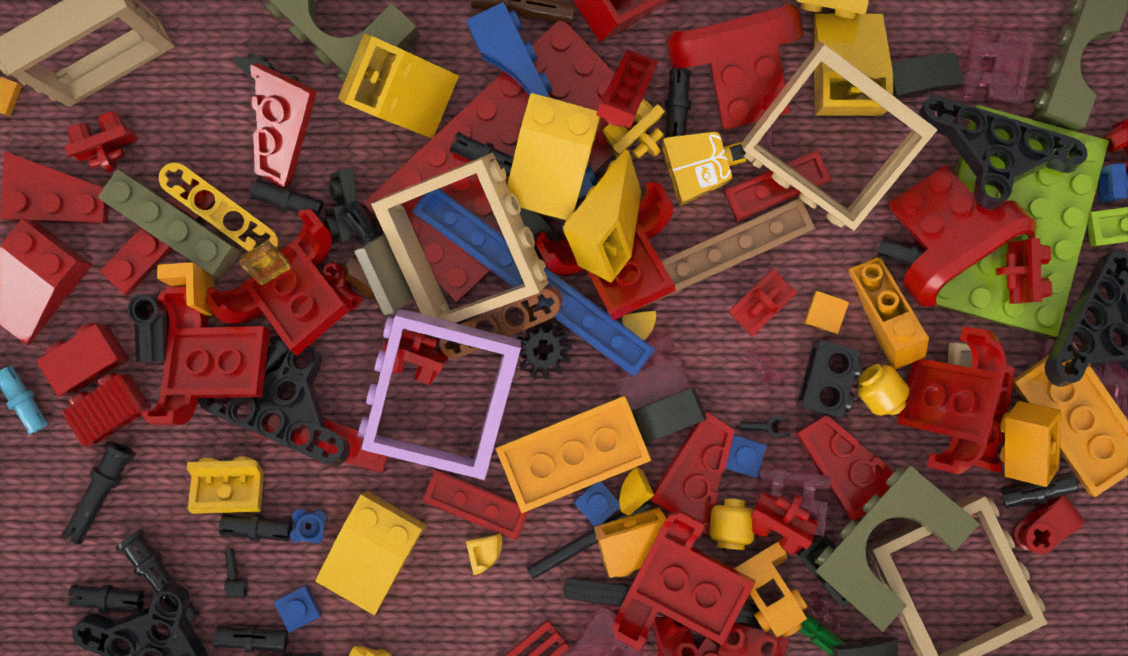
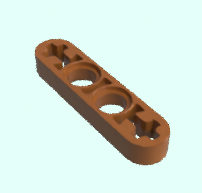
(503, 325)

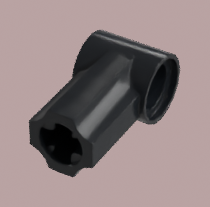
(150, 332)

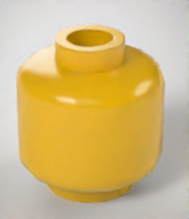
(882, 390)
(731, 524)

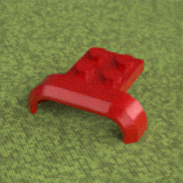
(741, 60)
(952, 231)
(642, 277)
(297, 302)
(205, 361)
(957, 400)
(682, 586)

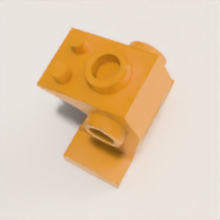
(785, 614)

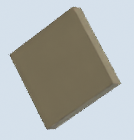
(384, 274)

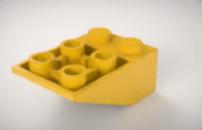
(863, 45)
(397, 86)
(606, 221)

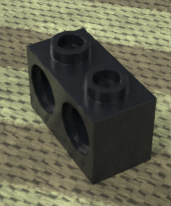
(819, 376)

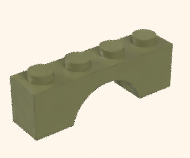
(1066, 96)
(170, 224)

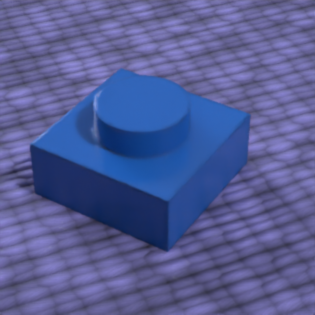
(1113, 183)
(745, 456)
(597, 503)
(298, 608)

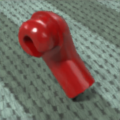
(336, 276)

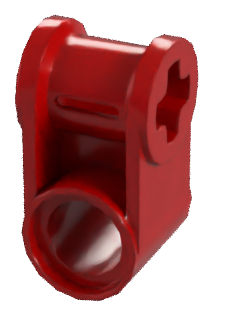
(1052, 524)

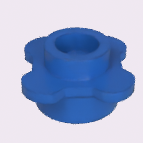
(315, 533)

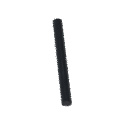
(573, 548)

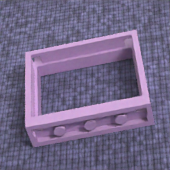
(385, 362)

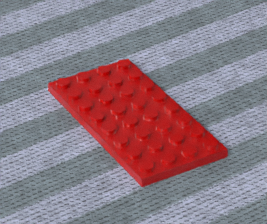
(497, 118)

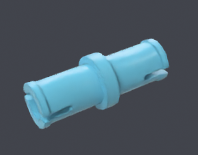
(21, 400)

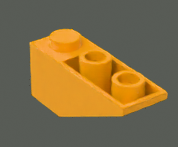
(889, 314)

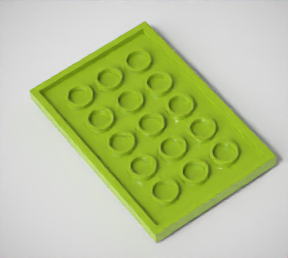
(1061, 211)

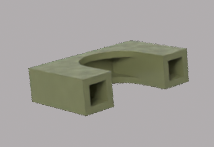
(389, 27)
(908, 498)

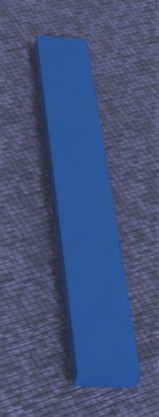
(493, 252)

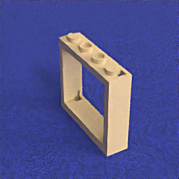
(67, 23)
(884, 178)
(415, 264)
(1018, 575)

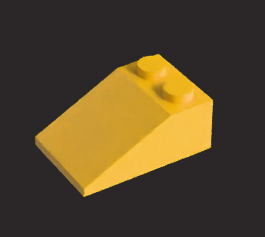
(552, 156)
(370, 552)

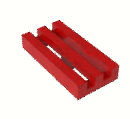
(555, 636)

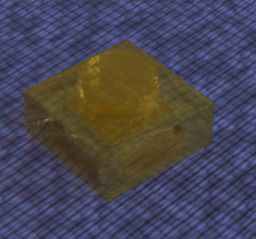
(264, 262)

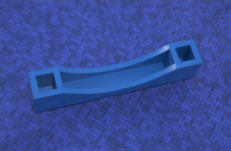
(501, 45)

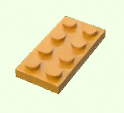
(1091, 425)
(573, 454)

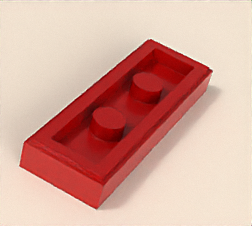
(764, 192)
(475, 504)

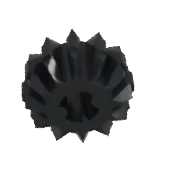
(552, 357)

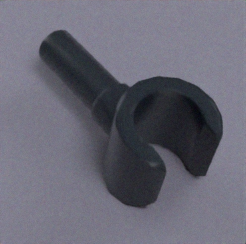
(770, 426)
(234, 586)

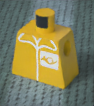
(699, 163)

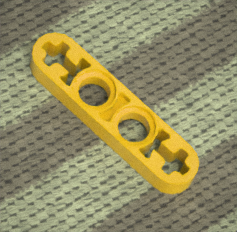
(221, 207)

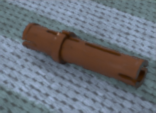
(537, 9)

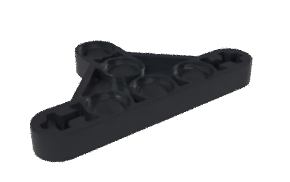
(981, 144)
(1096, 339)
(295, 413)
(141, 631)

